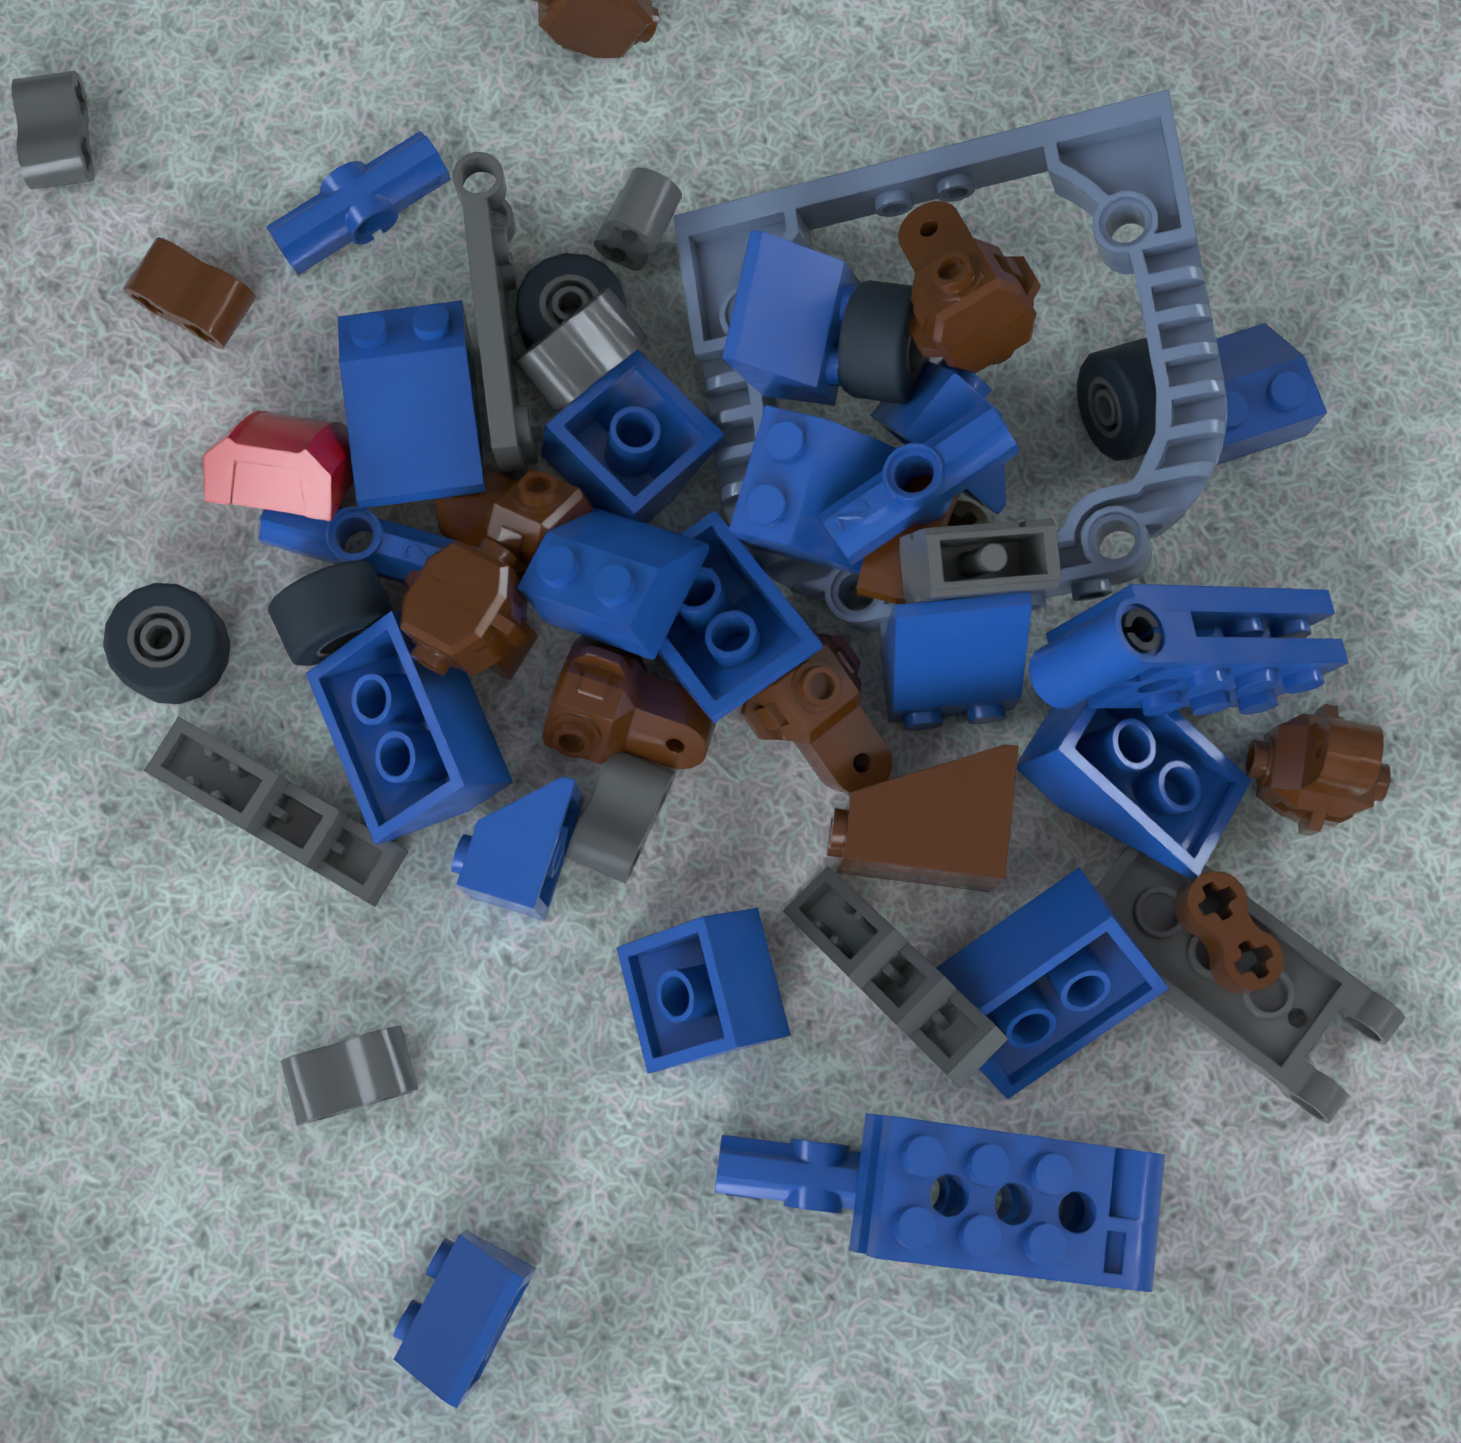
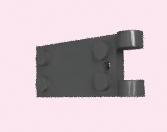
(491, 276)
(1255, 1022)

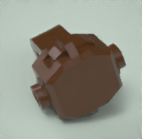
(598, 26)
(965, 293)
(511, 513)
(468, 611)
(614, 706)
(823, 716)
(1319, 769)

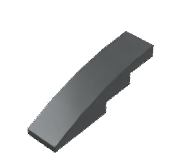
(275, 811)
(896, 976)

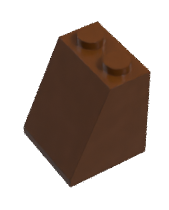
(932, 824)

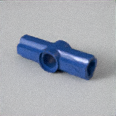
(358, 202)
(954, 460)
(392, 552)
(798, 1172)

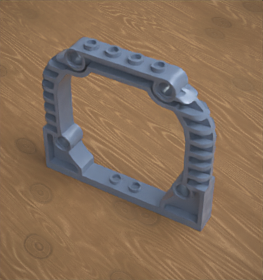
(1109, 161)

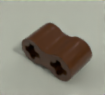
(189, 293)
(1229, 933)

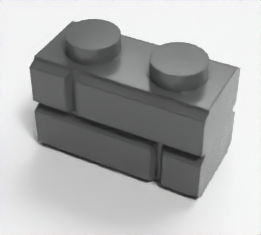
(979, 560)

